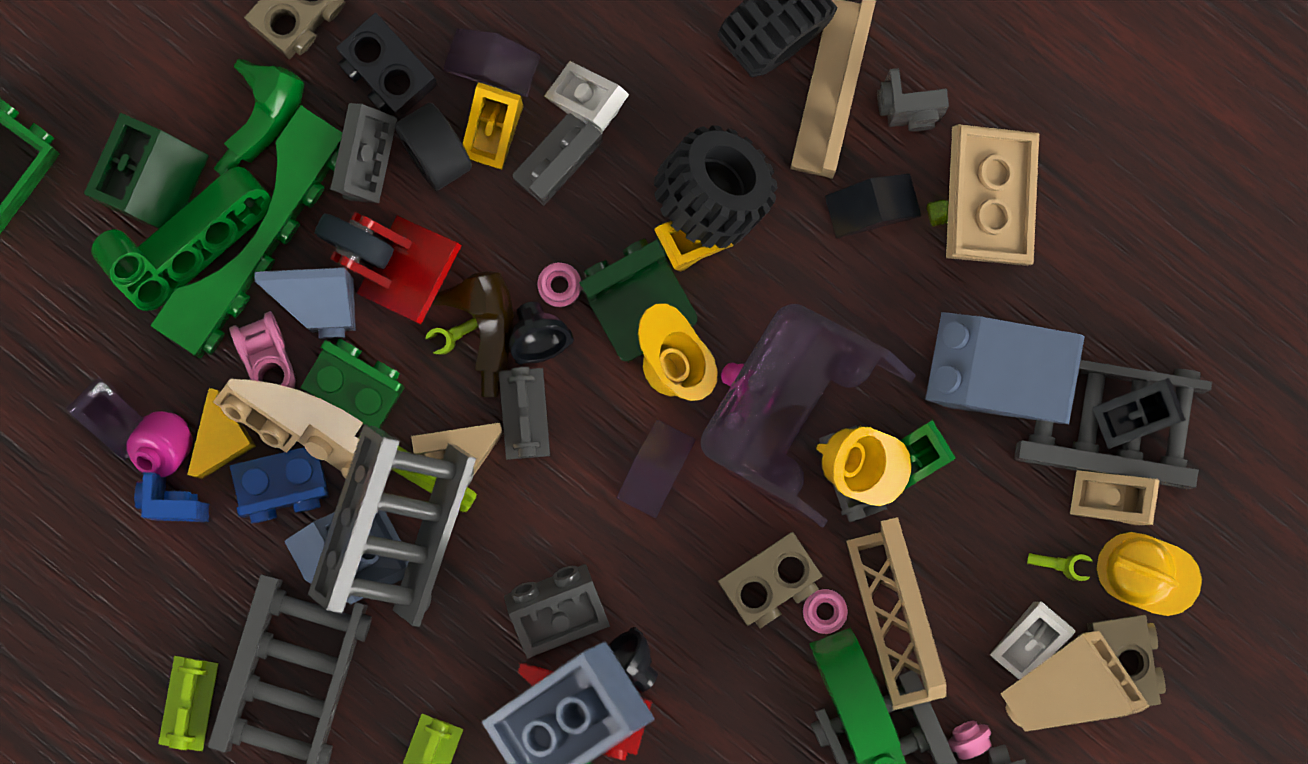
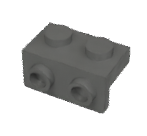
(914, 109)

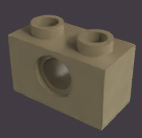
(1140, 637)

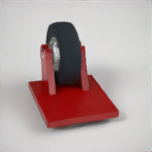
(405, 268)

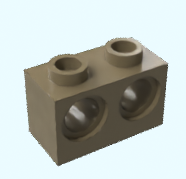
(307, 15)
(764, 570)

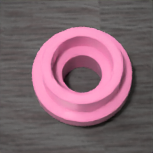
(555, 271)
(839, 611)
(970, 740)

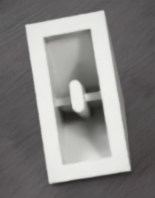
(1032, 640)

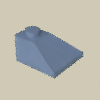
(315, 298)
(309, 542)

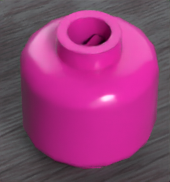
(160, 443)

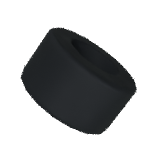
(433, 146)

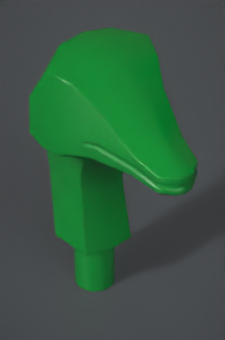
(276, 101)

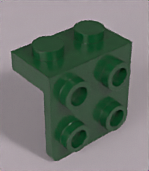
(629, 287)

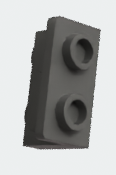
(363, 153)
(557, 158)
(555, 610)

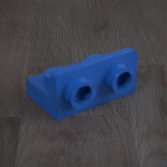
(278, 483)
(167, 505)

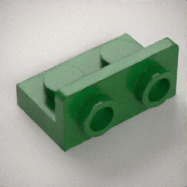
(352, 384)

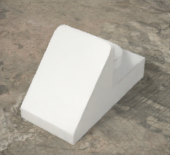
(587, 96)

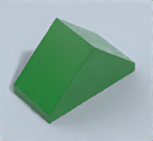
(927, 452)

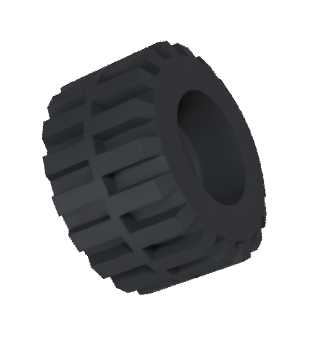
(772, 31)
(715, 186)

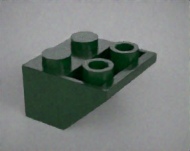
(145, 172)

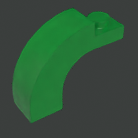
(857, 699)

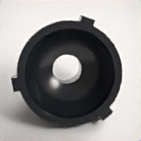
(538, 335)
(634, 657)

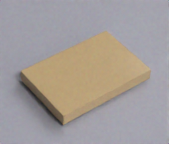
(992, 195)

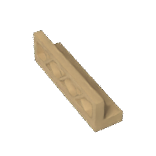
(832, 89)
(915, 617)

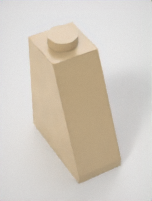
(1074, 687)

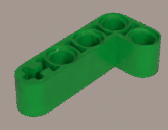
(183, 243)

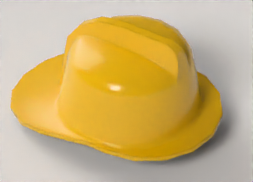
(674, 355)
(866, 465)
(1149, 573)

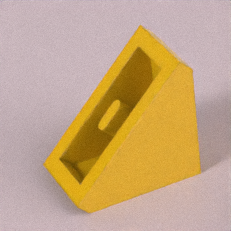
(491, 125)
(217, 440)

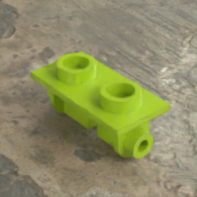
(188, 704)
(433, 742)

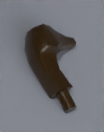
(490, 303)

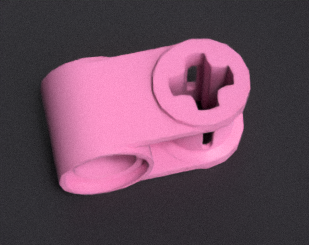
(263, 348)

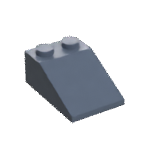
(1004, 368)
(571, 713)

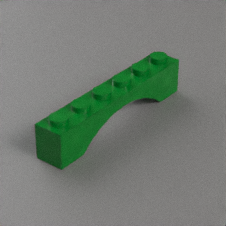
(201, 309)

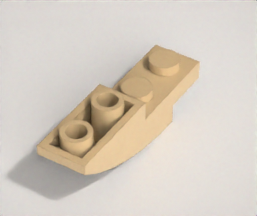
(289, 416)

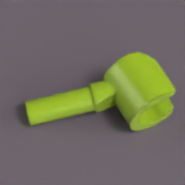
(452, 334)
(1060, 564)

